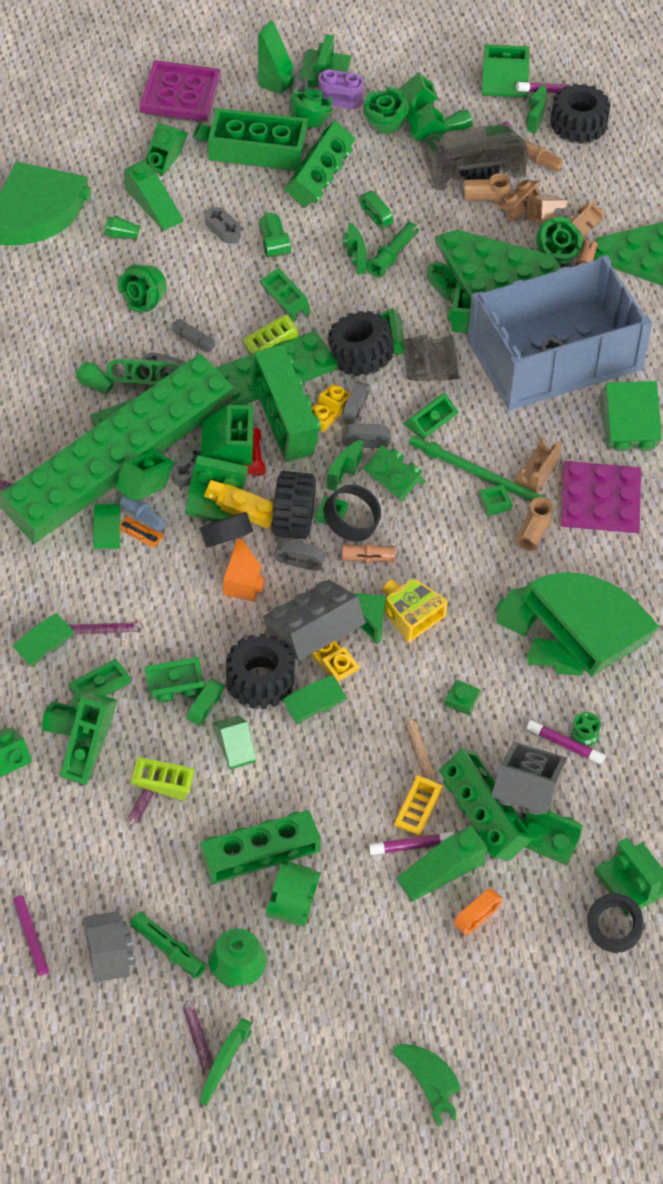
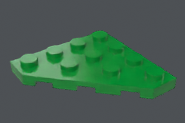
(635, 251)
(490, 264)

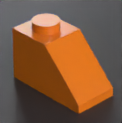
(243, 574)

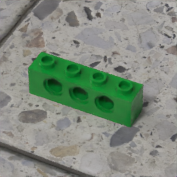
(320, 164)
(250, 858)

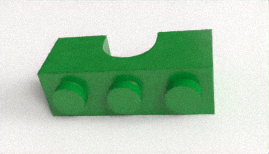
(422, 116)

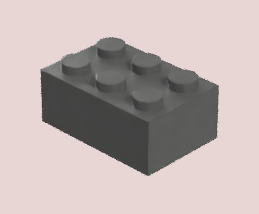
(315, 618)
(529, 778)

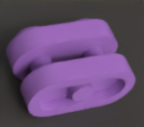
(342, 87)

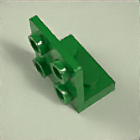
(204, 471)

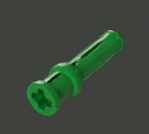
(387, 255)

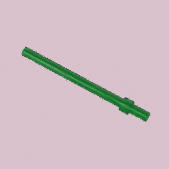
(435, 451)

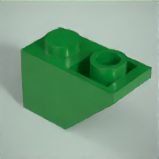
(165, 147)

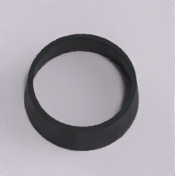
(342, 528)

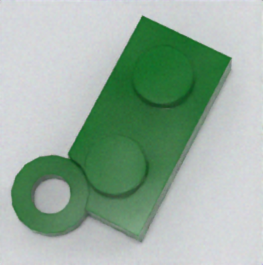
(102, 680)

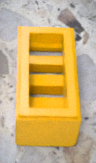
(427, 786)

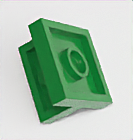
(322, 60)
(632, 873)

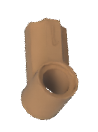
(491, 189)
(535, 524)

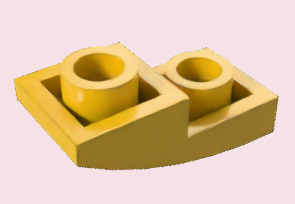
(330, 405)
(336, 661)

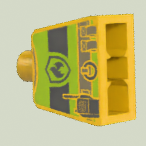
(413, 607)

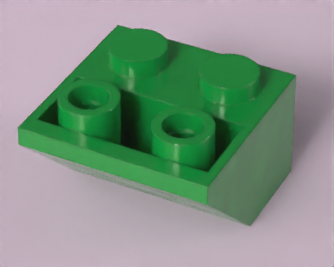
(503, 68)
(229, 435)

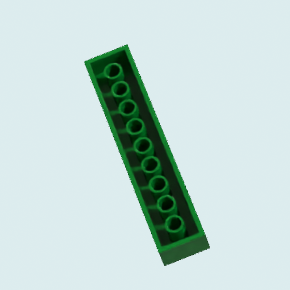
(92, 462)

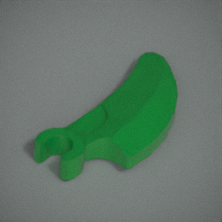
(224, 1057)
(432, 1075)

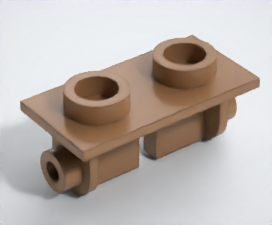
(514, 201)
(587, 214)

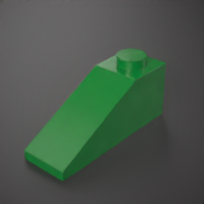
(274, 63)
(151, 195)
(87, 736)
(444, 863)

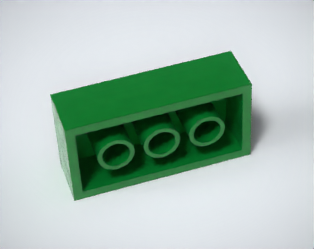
(257, 139)
(285, 403)

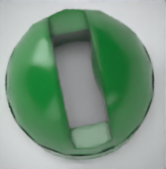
(202, 132)

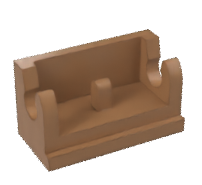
(541, 207)
(539, 466)

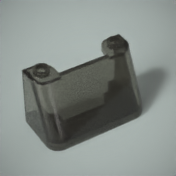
(474, 148)

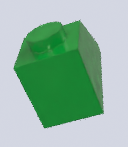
(515, 613)

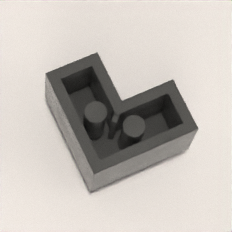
(108, 946)

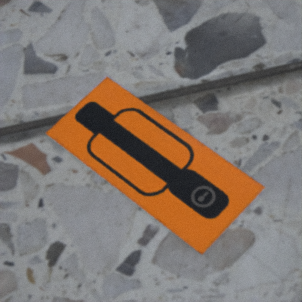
(140, 532)

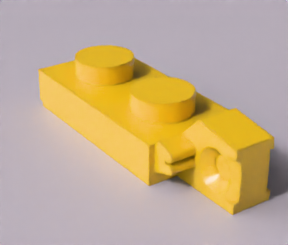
(235, 501)

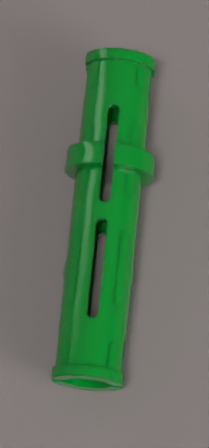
(177, 952)

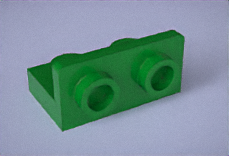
(553, 835)

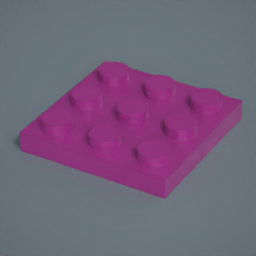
(180, 90)
(601, 497)

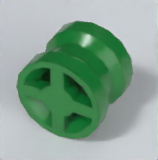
(588, 722)

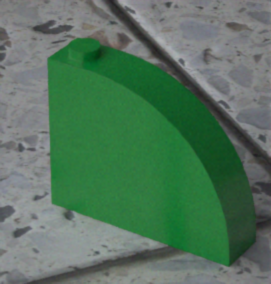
(39, 203)
(590, 618)

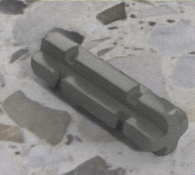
(193, 335)

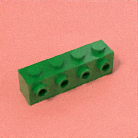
(495, 823)

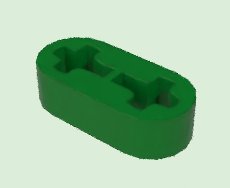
(376, 209)
(442, 282)
(205, 702)

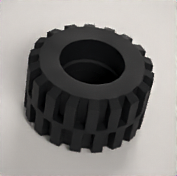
(580, 113)
(361, 343)
(293, 504)
(254, 688)

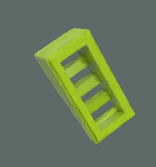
(282, 327)
(169, 789)

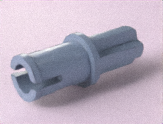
(143, 512)

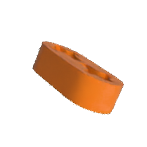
(478, 911)

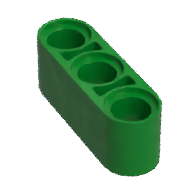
(133, 370)

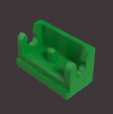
(285, 293)

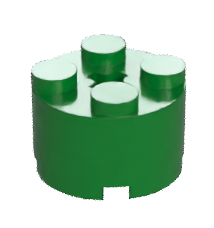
(293, 893)

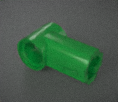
(274, 239)

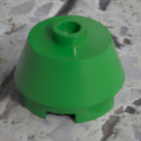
(310, 105)
(386, 110)
(560, 239)
(142, 287)
(237, 958)

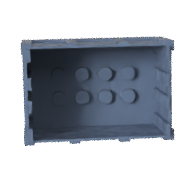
(579, 305)

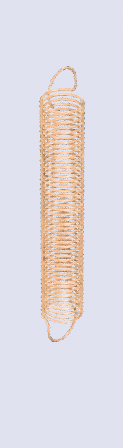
(422, 748)

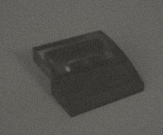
(431, 358)

